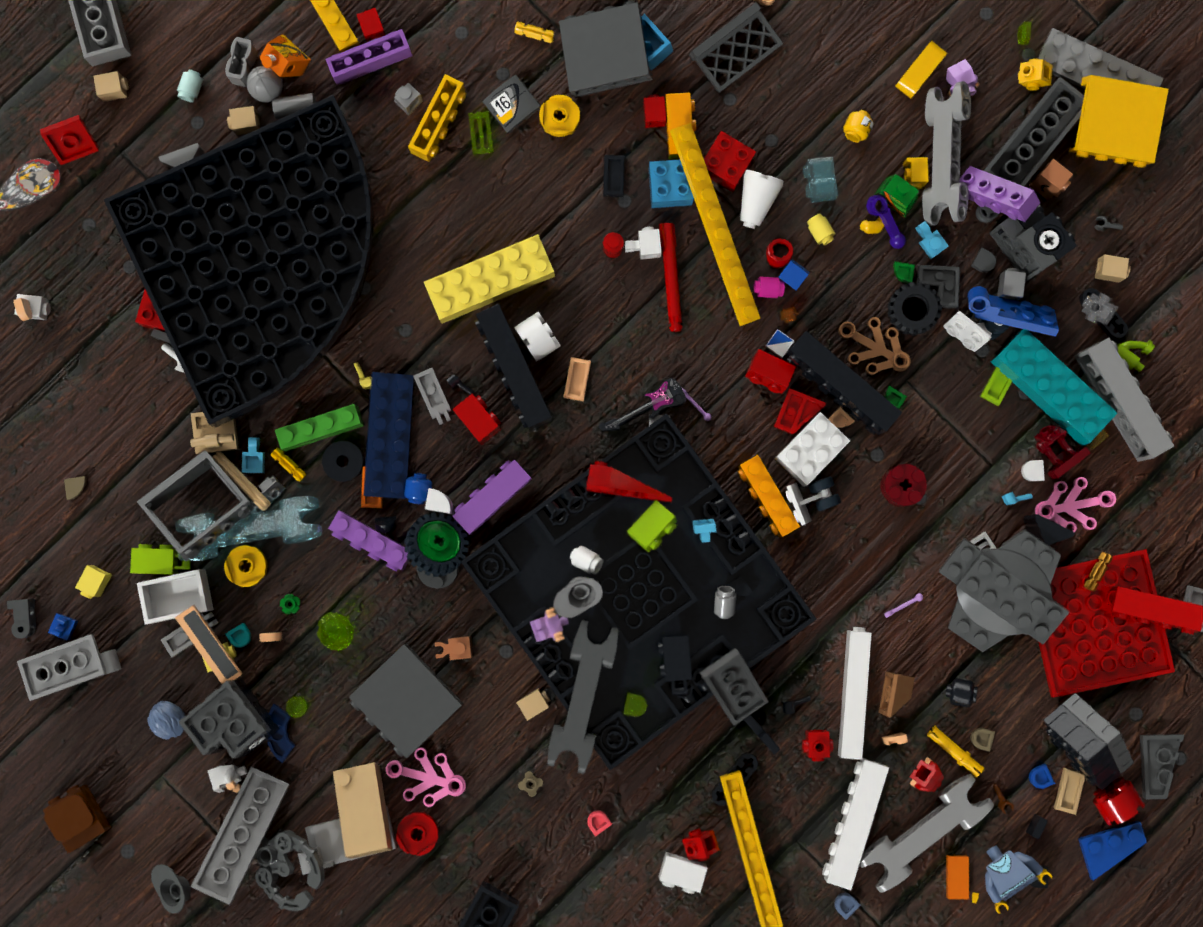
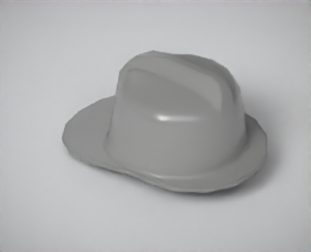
(577, 597)

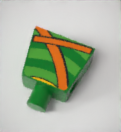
(899, 194)

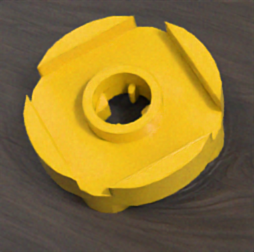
(551, 124)
(235, 560)

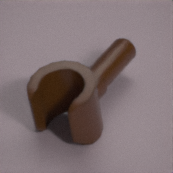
(1002, 801)

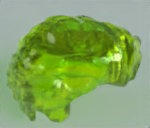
(335, 631)

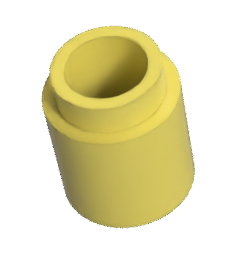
(821, 229)

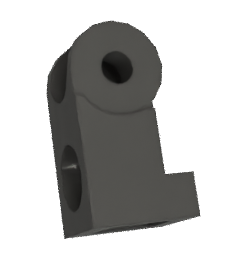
(23, 616)

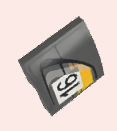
(511, 103)

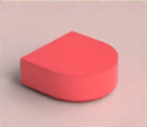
(598, 822)

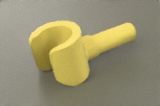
(365, 382)

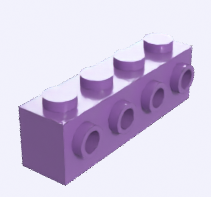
(369, 57)
(1000, 194)
(492, 497)
(369, 539)

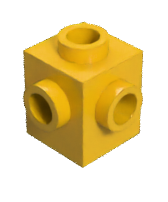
(1035, 74)

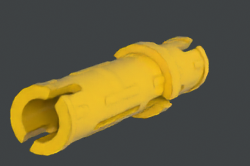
(963, 757)

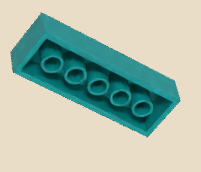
(1054, 387)

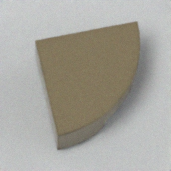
(74, 486)

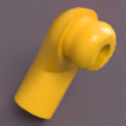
(872, 227)

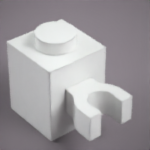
(647, 243)

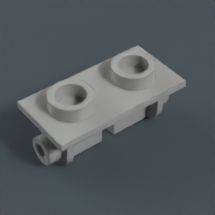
(270, 489)

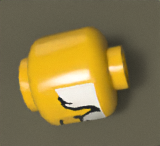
(858, 126)

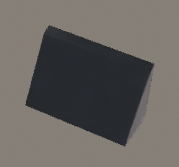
(1046, 530)

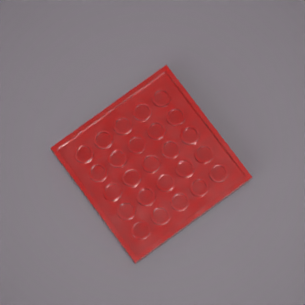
(1092, 644)

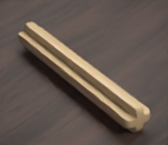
(242, 482)

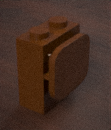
(75, 818)

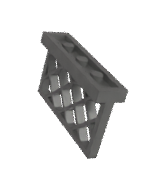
(724, 34)

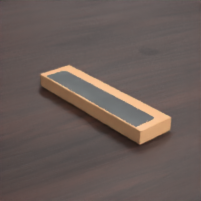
(208, 645)

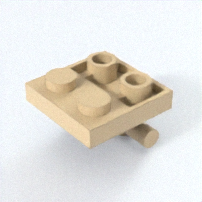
(213, 439)

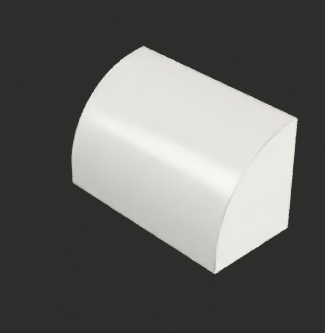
(439, 502)

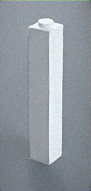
(854, 693)

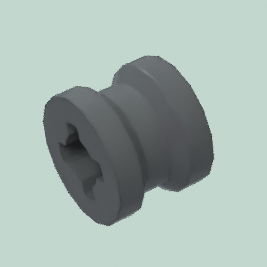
(985, 218)

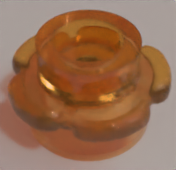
(789, 314)

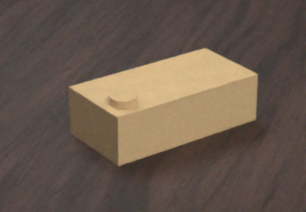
(362, 810)

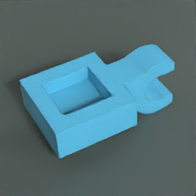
(932, 242)
(253, 460)

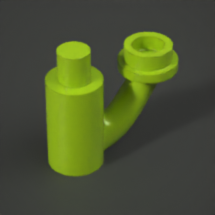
(1131, 358)

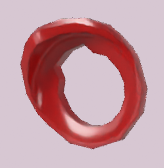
(774, 261)

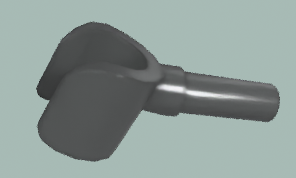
(1107, 224)

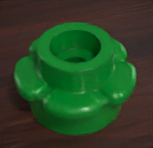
(295, 604)

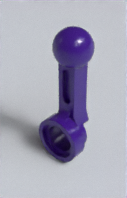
(897, 239)

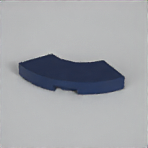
(280, 741)

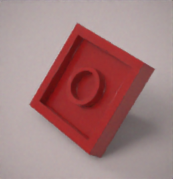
(69, 140)

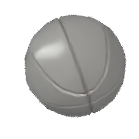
(264, 84)

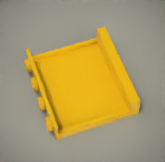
(1120, 121)

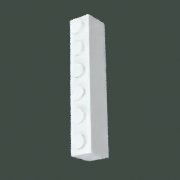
(855, 823)

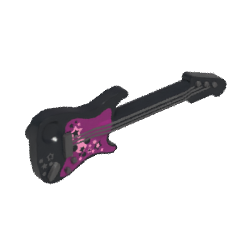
(666, 396)

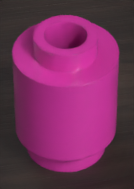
(769, 287)

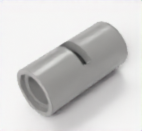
(290, 104)

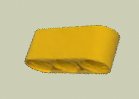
(921, 69)

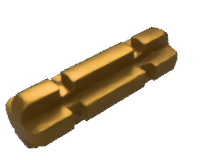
(1098, 571)

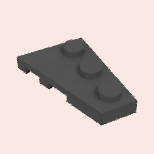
(1157, 763)

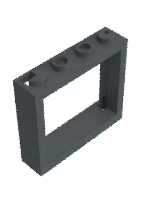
(179, 481)

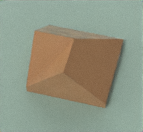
(895, 693)

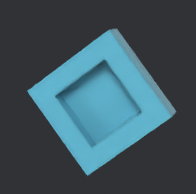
(704, 527)

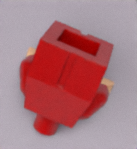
(927, 776)

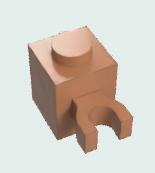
(457, 648)

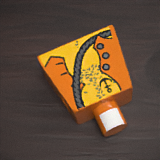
(284, 57)

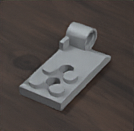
(81, 661)
(329, 842)

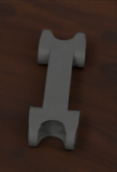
(574, 734)

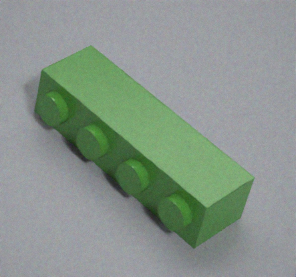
(319, 427)

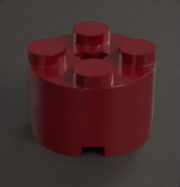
(912, 477)

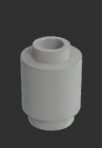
(725, 602)

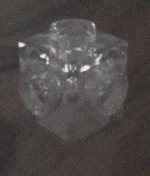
(1105, 311)

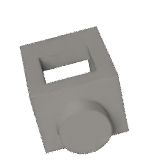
(408, 98)

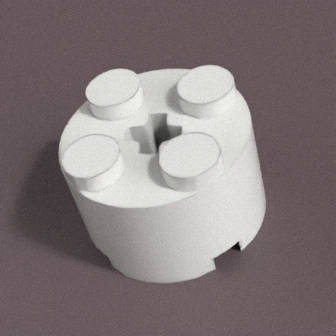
(537, 336)

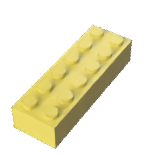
(489, 279)

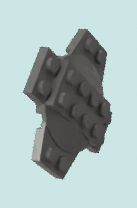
(1004, 590)

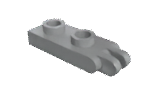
(433, 395)
(178, 639)

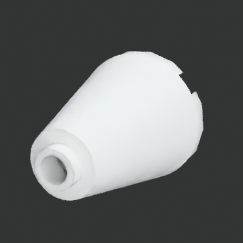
(757, 197)

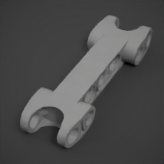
(946, 184)
(926, 832)

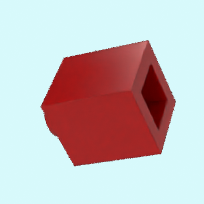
(371, 24)
(654, 111)

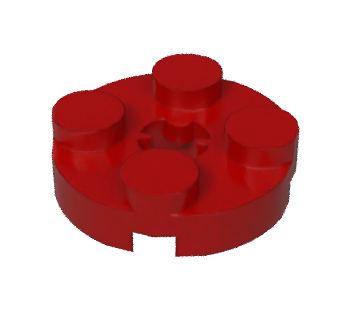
(429, 836)

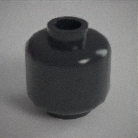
(962, 692)

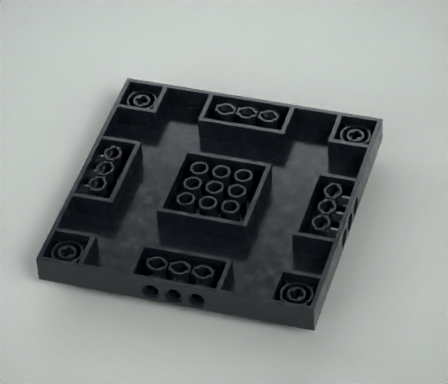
(642, 591)

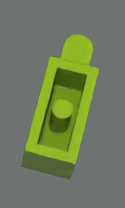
(156, 561)

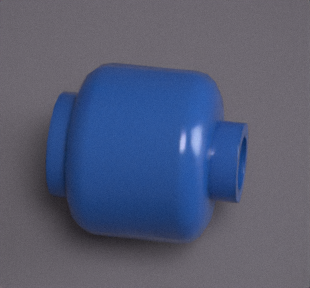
(417, 488)

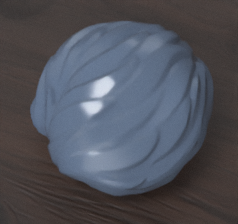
(165, 720)

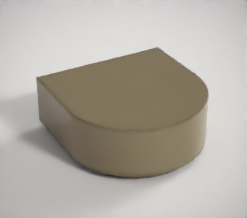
(982, 738)

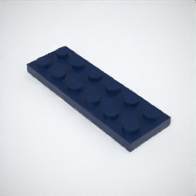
(388, 435)

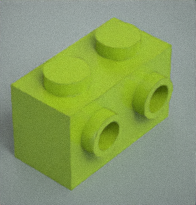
(652, 526)

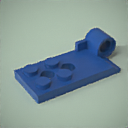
(1017, 314)

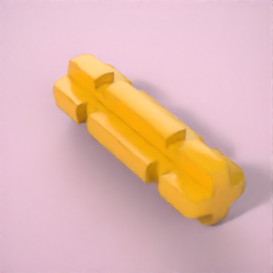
(534, 32)
(288, 464)

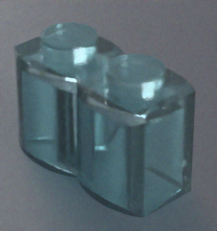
(821, 179)

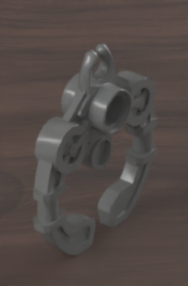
(274, 861)

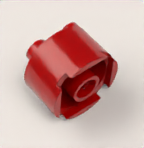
(1118, 801)

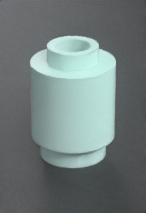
(189, 85)

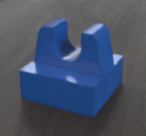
(63, 626)

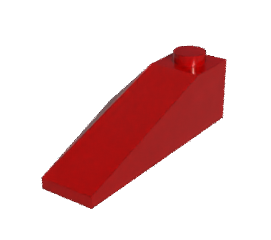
(611, 481)

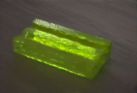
(478, 115)

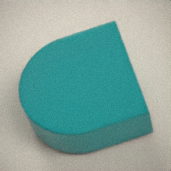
(239, 636)

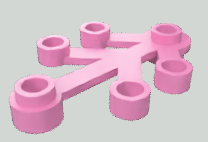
(1070, 505)
(430, 778)

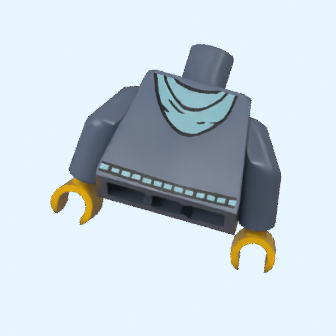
(1010, 874)

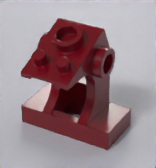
(1065, 459)

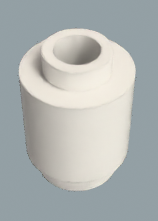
(586, 560)

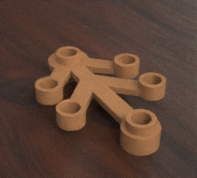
(877, 348)

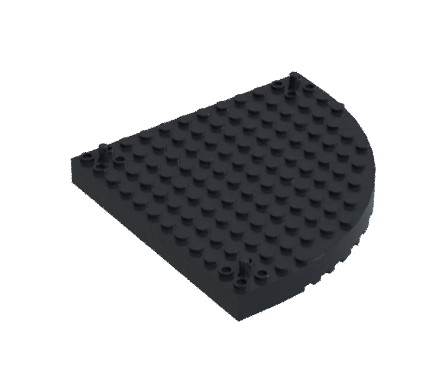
(254, 255)

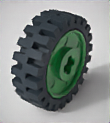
(436, 544)

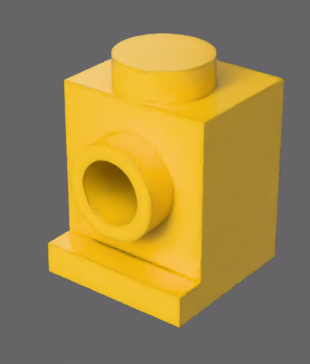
(916, 171)

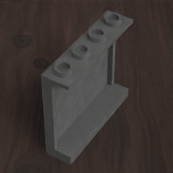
(605, 49)
(405, 701)

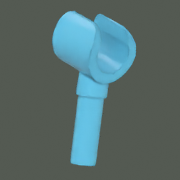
(1010, 498)

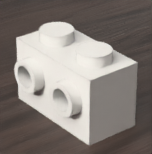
(682, 873)

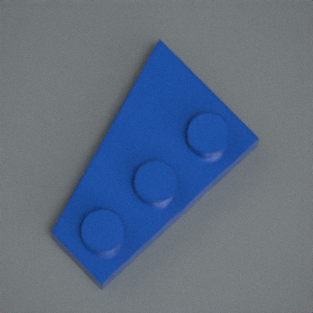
(1110, 847)

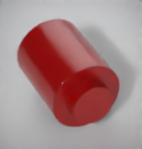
(613, 245)

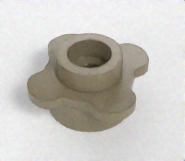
(524, 785)

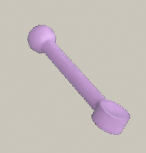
(707, 417)
(919, 597)

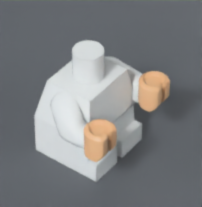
(226, 777)

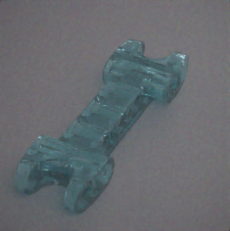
(282, 522)

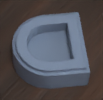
(846, 905)

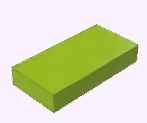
(996, 387)

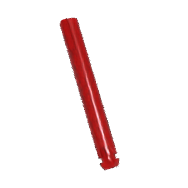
(668, 245)

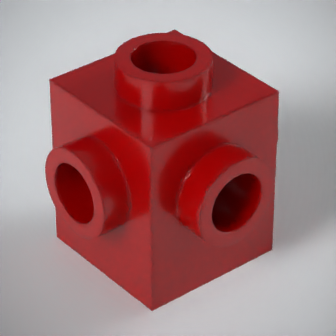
(812, 738)
(700, 844)

